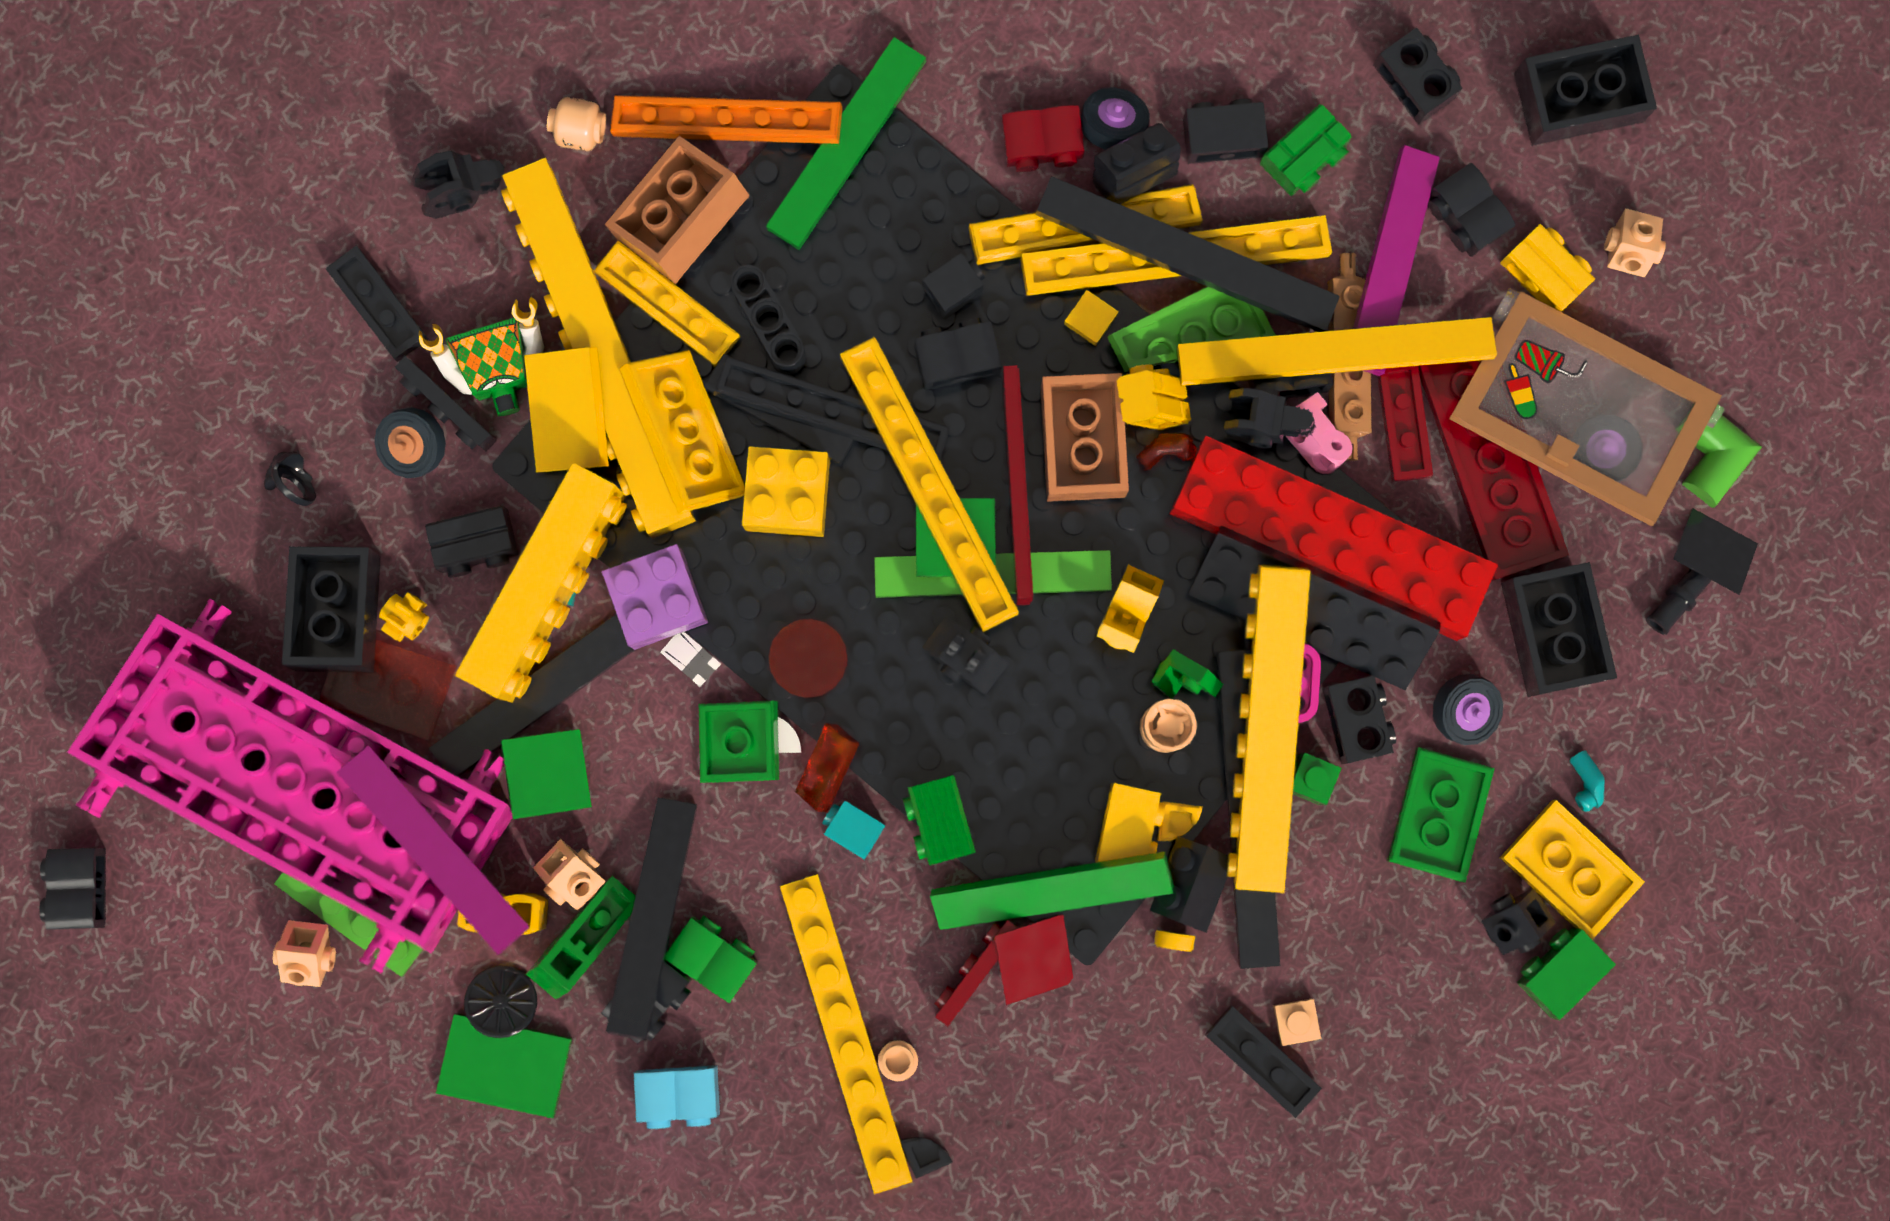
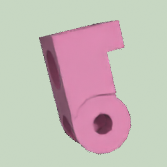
(1327, 446)

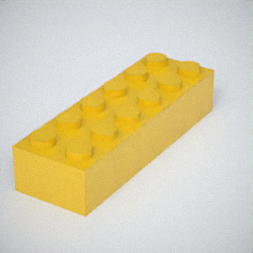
(543, 584)

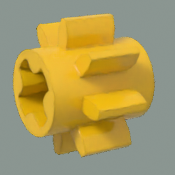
(403, 617)

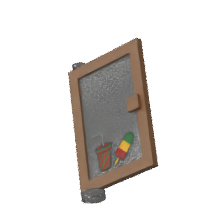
(1586, 407)

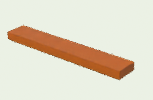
(726, 119)

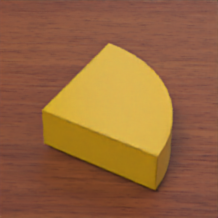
(1178, 820)

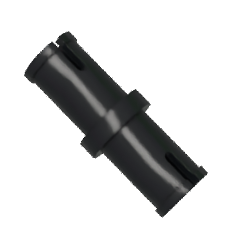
(1678, 600)

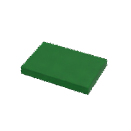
(1440, 814)
(507, 1072)

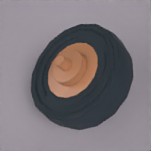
(410, 442)

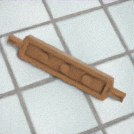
(1352, 389)

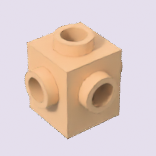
(1635, 243)
(569, 875)
(304, 953)

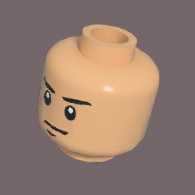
(577, 124)

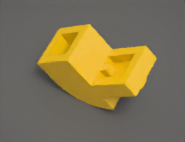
(1130, 609)

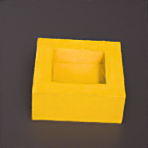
(1091, 317)

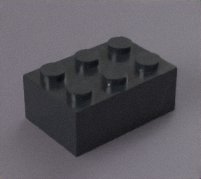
(1585, 90)
(331, 609)
(1558, 629)

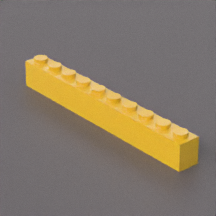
(589, 323)

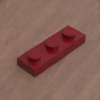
(1405, 424)
(973, 973)

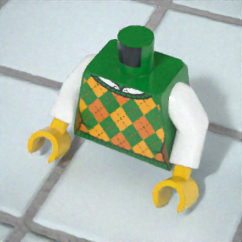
(490, 358)

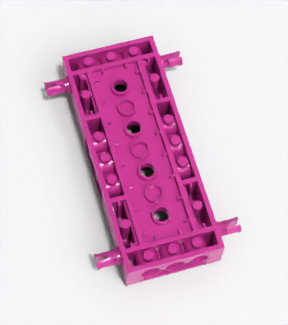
(274, 809)

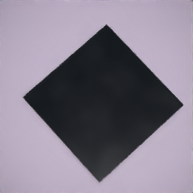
(1715, 551)

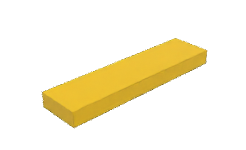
(666, 303)

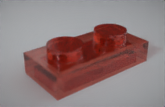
(827, 767)

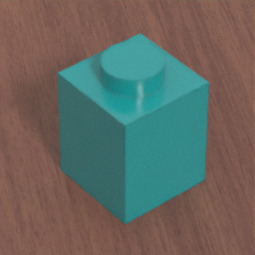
(852, 828)

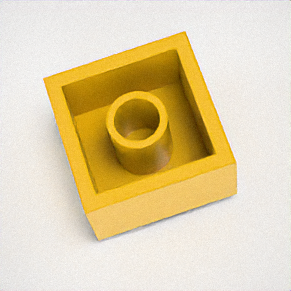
(786, 491)

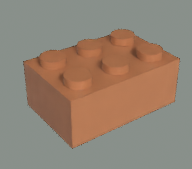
(677, 209)
(1083, 437)

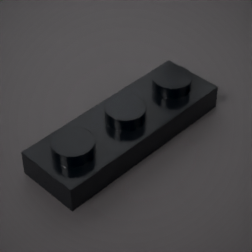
(376, 303)
(443, 405)
(1263, 1061)

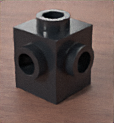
(1518, 922)

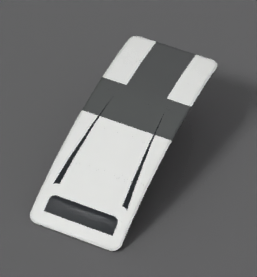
(690, 658)

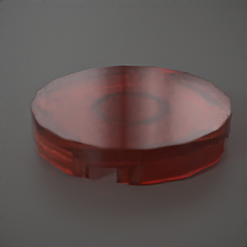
(808, 658)

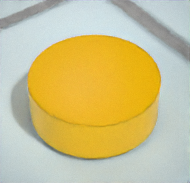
(1174, 940)

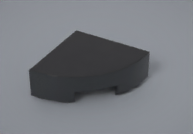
(924, 1155)

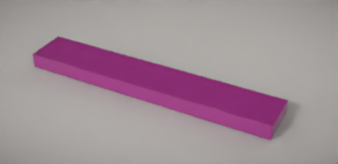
(1396, 240)
(433, 850)

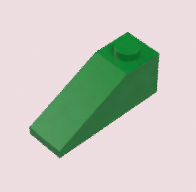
(583, 939)

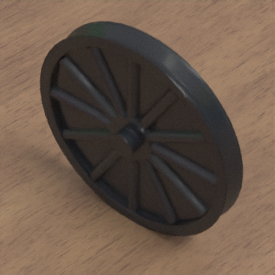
(500, 1001)

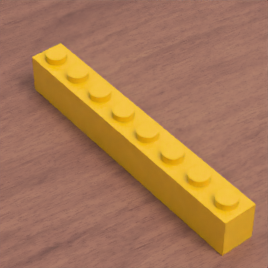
(1270, 729)

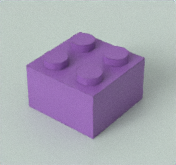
(655, 597)

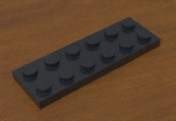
(1340, 618)

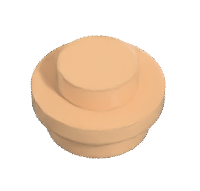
(898, 1060)

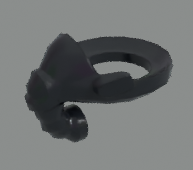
(290, 466)

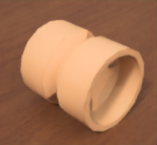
(1168, 726)

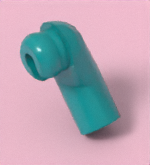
(1593, 779)

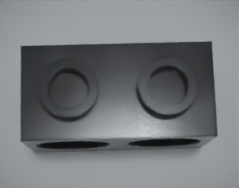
(1409, 81)
(1348, 722)

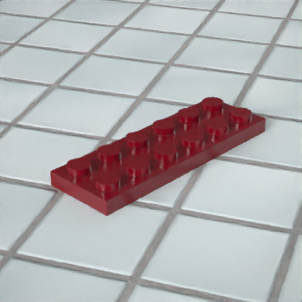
(1497, 486)

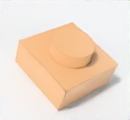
(1297, 1022)

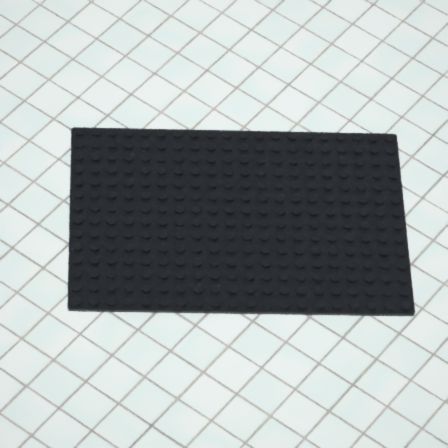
(1069, 706)

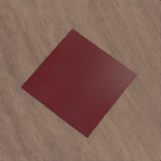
(1034, 959)

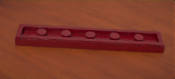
(1017, 485)

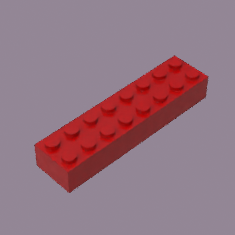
(1334, 535)

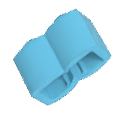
(677, 1095)

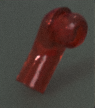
(1167, 444)

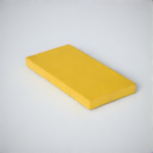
(683, 431)

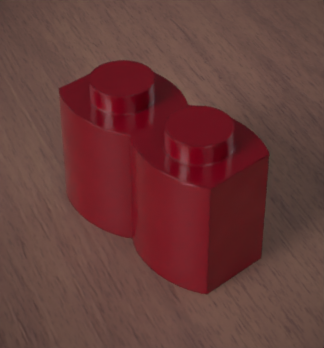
(1043, 137)

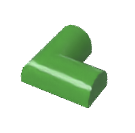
(1725, 458)

